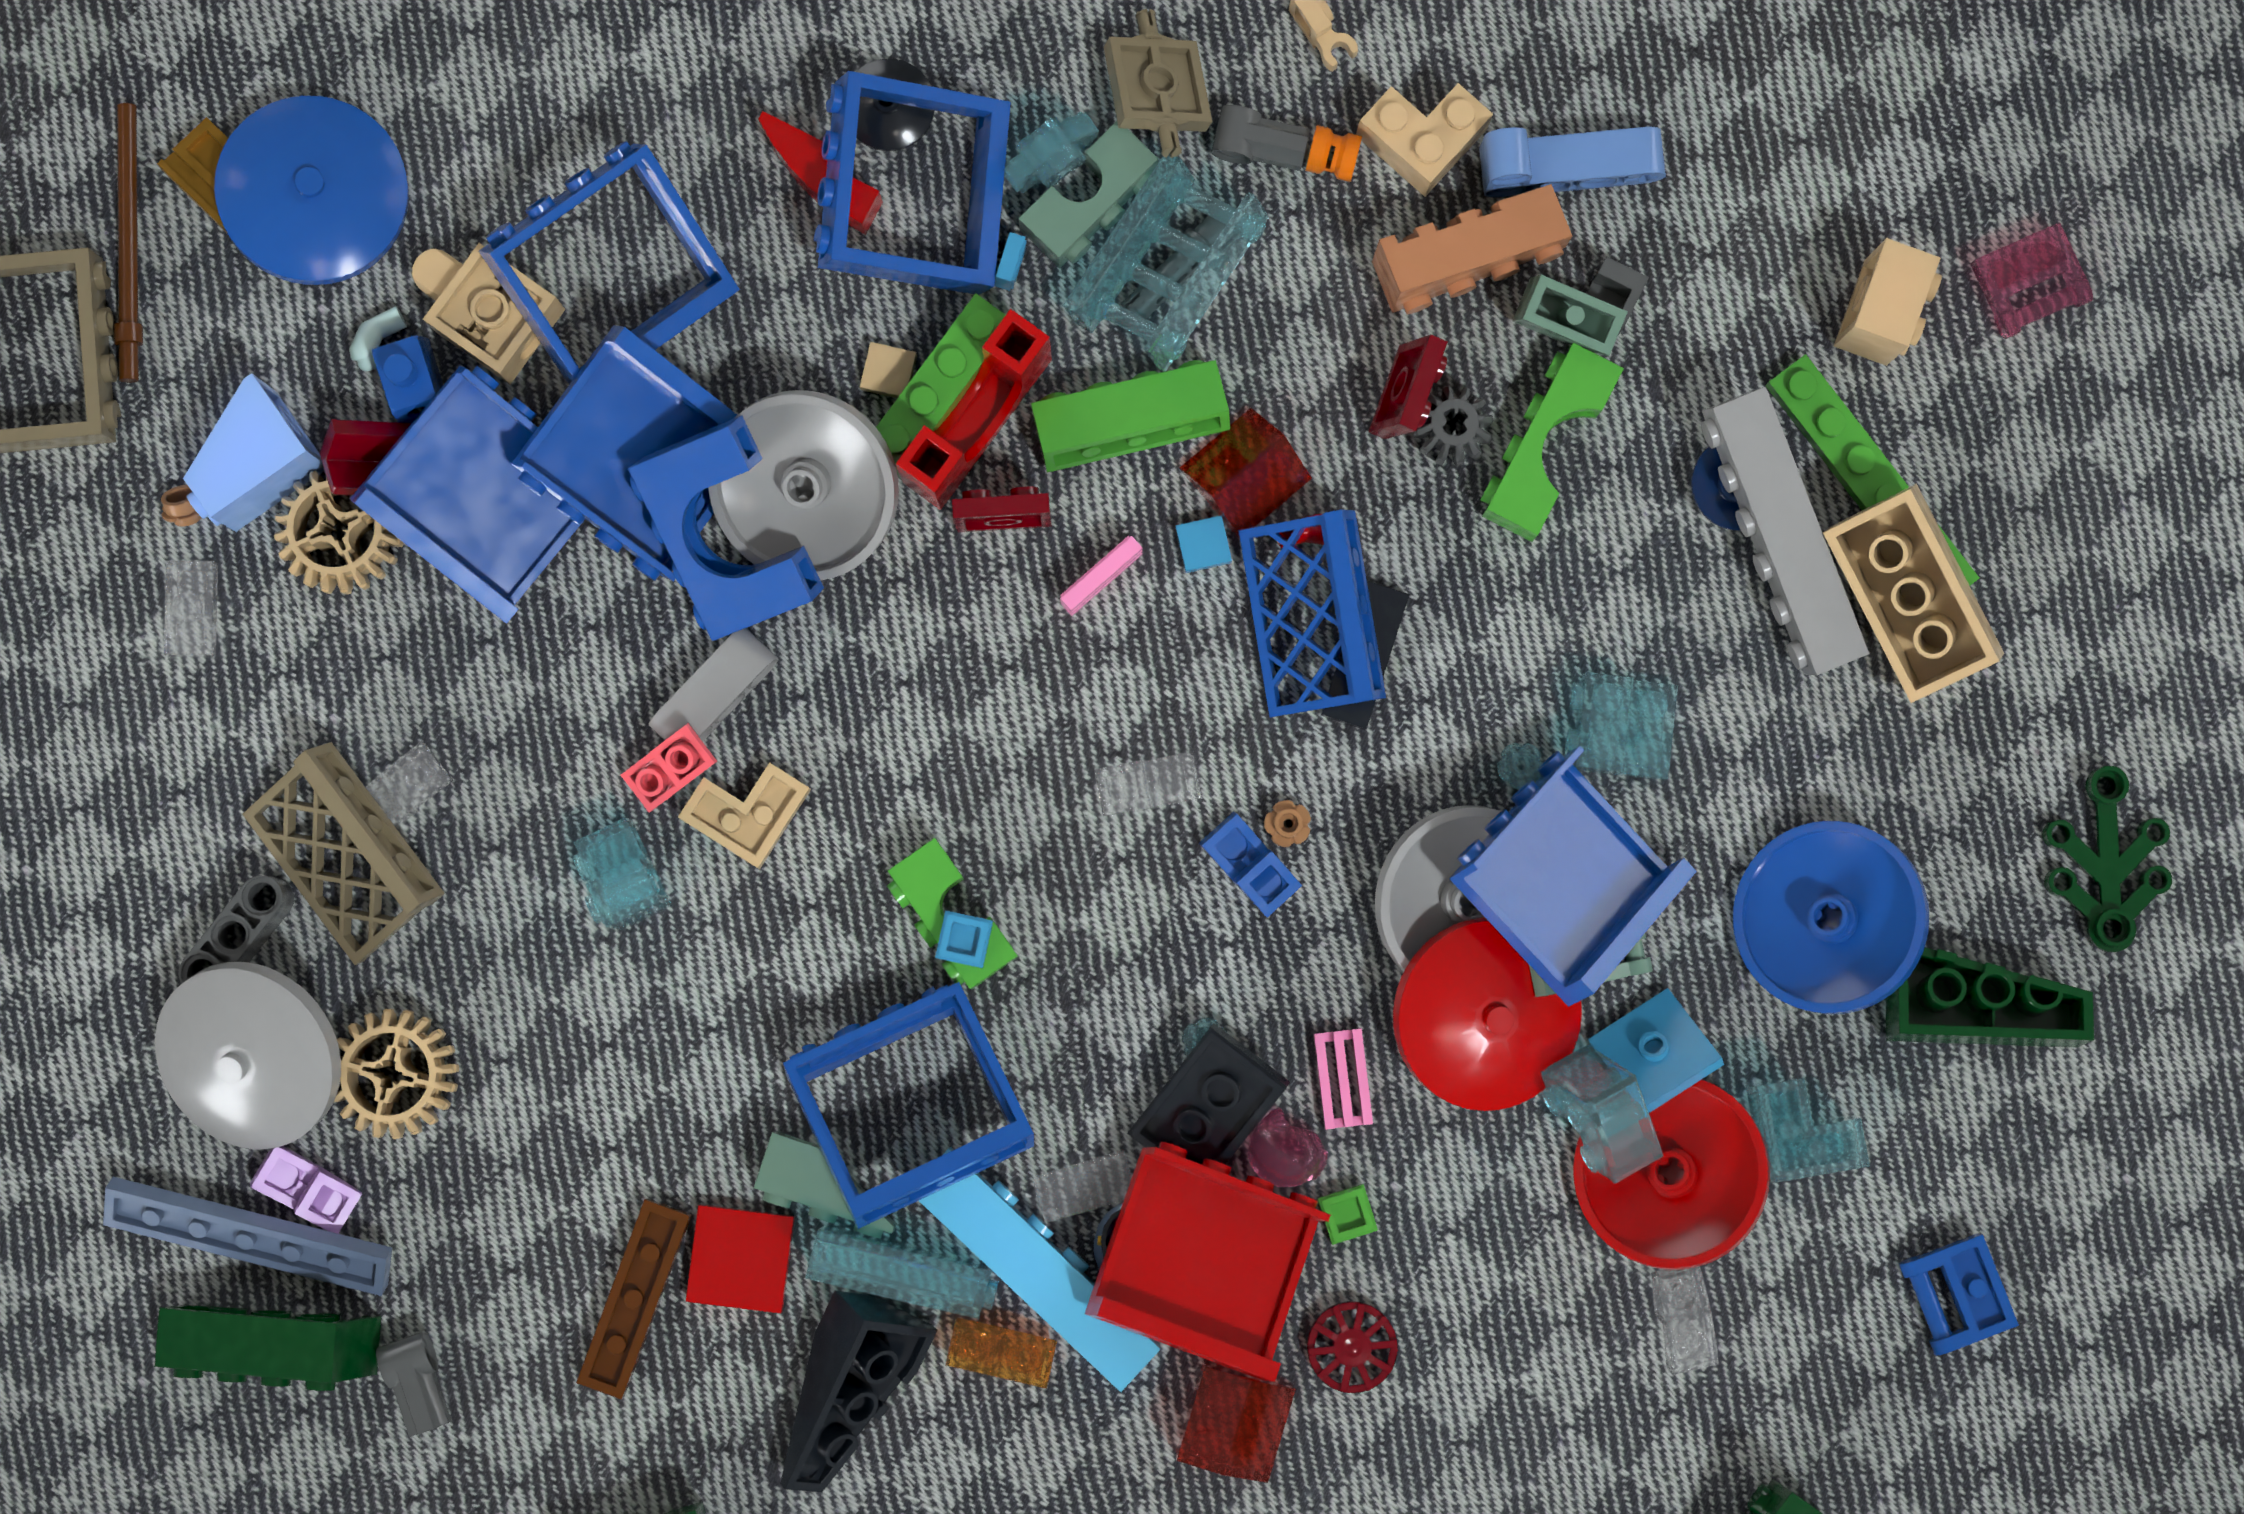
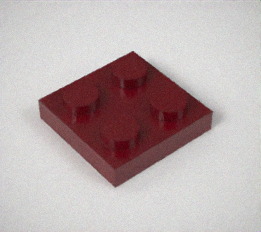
(1407, 388)
(1019, 510)

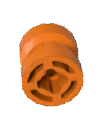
(1344, 155)

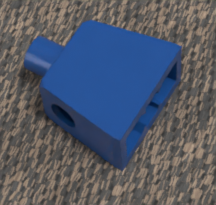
(407, 375)

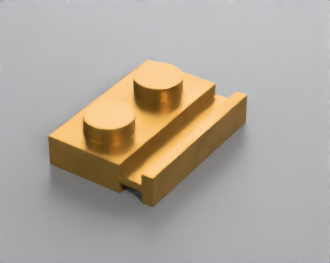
(194, 166)

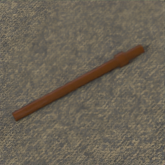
(128, 332)

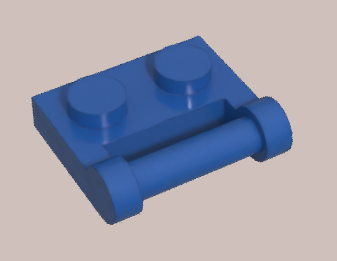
(1973, 1287)

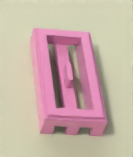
(1101, 575)
(1348, 1119)

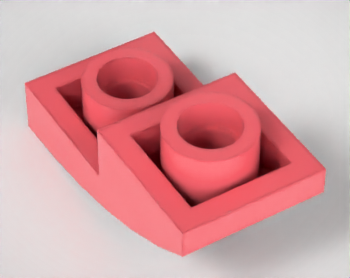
(668, 768)

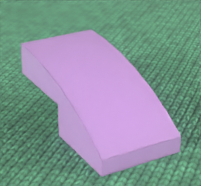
(306, 1188)

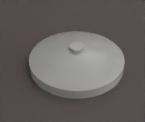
(819, 484)
(1414, 884)
(248, 1055)

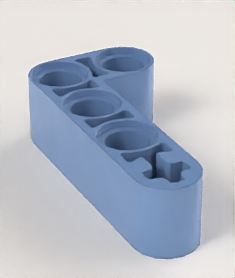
(1569, 161)

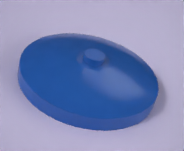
(311, 190)
(1831, 917)

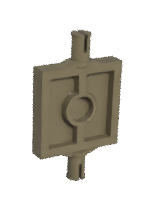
(1157, 83)

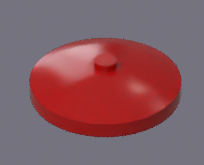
(1474, 1023)
(1692, 1199)

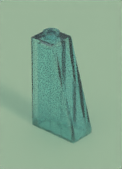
(900, 1272)

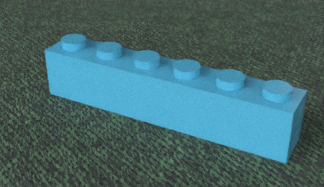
(1038, 1273)

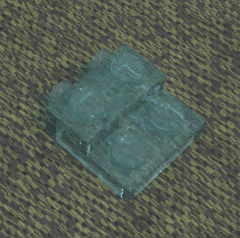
(1622, 725)

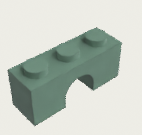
(1065, 226)

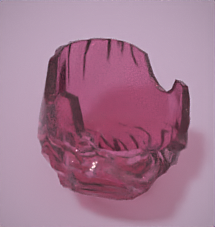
(1285, 1152)

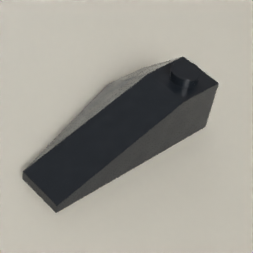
(851, 1371)

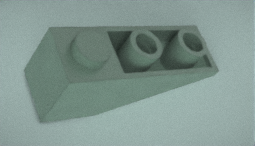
(799, 1173)

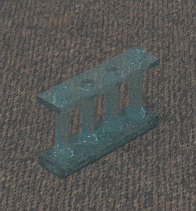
(1131, 239)

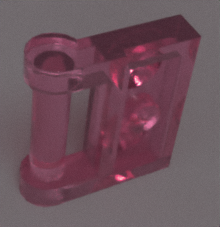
(2025, 266)

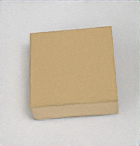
(887, 370)

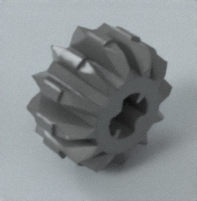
(1469, 432)

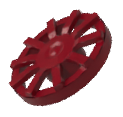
(1352, 1347)

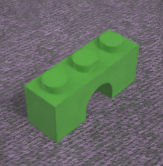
(924, 882)

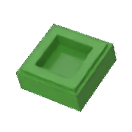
(1349, 1214)

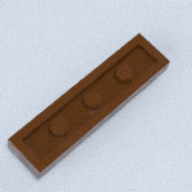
(634, 1299)

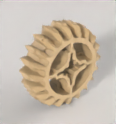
(320, 538)
(401, 1053)

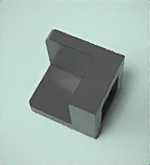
(1617, 286)

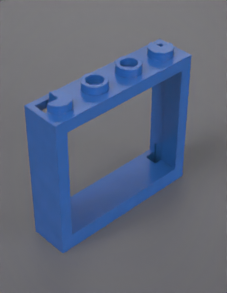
(985, 190)
(662, 326)
(938, 1173)

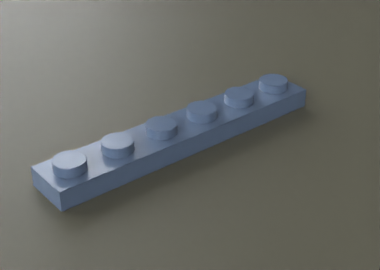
(247, 1236)

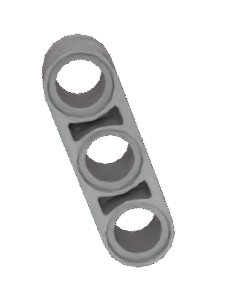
(716, 686)

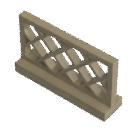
(364, 832)

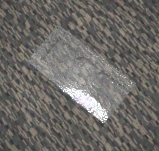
(190, 608)
(1083, 1186)

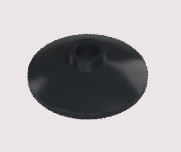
(896, 125)

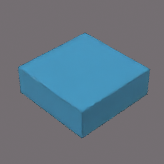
(1010, 261)
(1203, 544)
(964, 939)

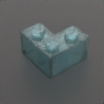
(621, 874)
(1606, 1111)
(1794, 1142)

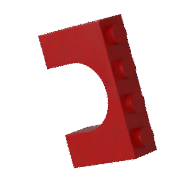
(1010, 367)

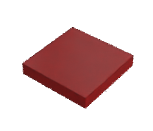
(740, 1258)

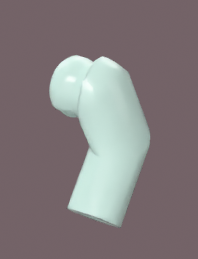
(371, 334)

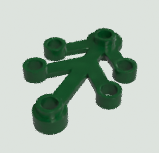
(2108, 866)

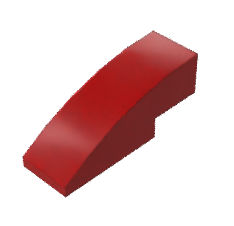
(804, 161)

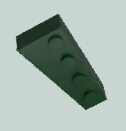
(1985, 1004)

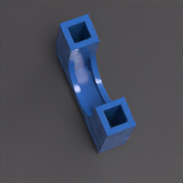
(723, 593)

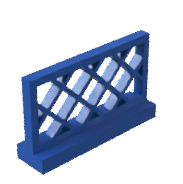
(1351, 607)

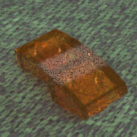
(1001, 1353)

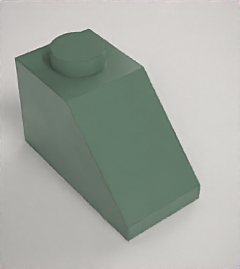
(1569, 315)

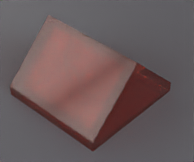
(1247, 471)

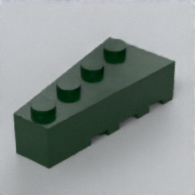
(266, 1345)

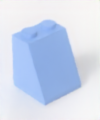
(250, 458)

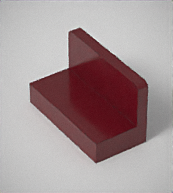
(355, 449)

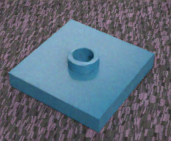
(1660, 1048)

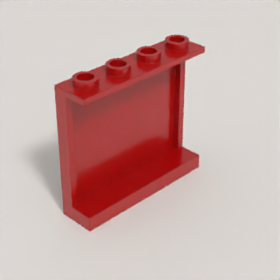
(1205, 1260)

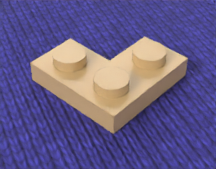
(747, 826)

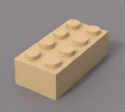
(1914, 593)

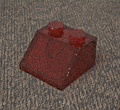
(1234, 1423)

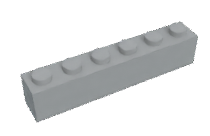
(1784, 532)

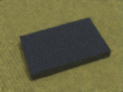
(1211, 1100)

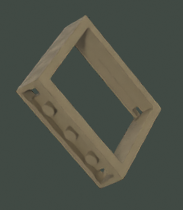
(98, 364)

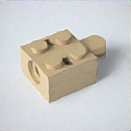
(478, 311)

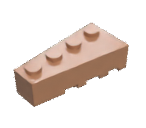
(1471, 249)

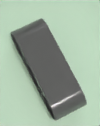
(246, 910)

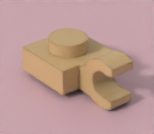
(1315, 21)

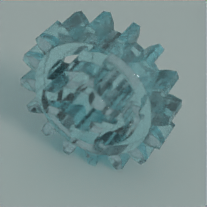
(1051, 152)

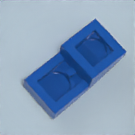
(1250, 864)

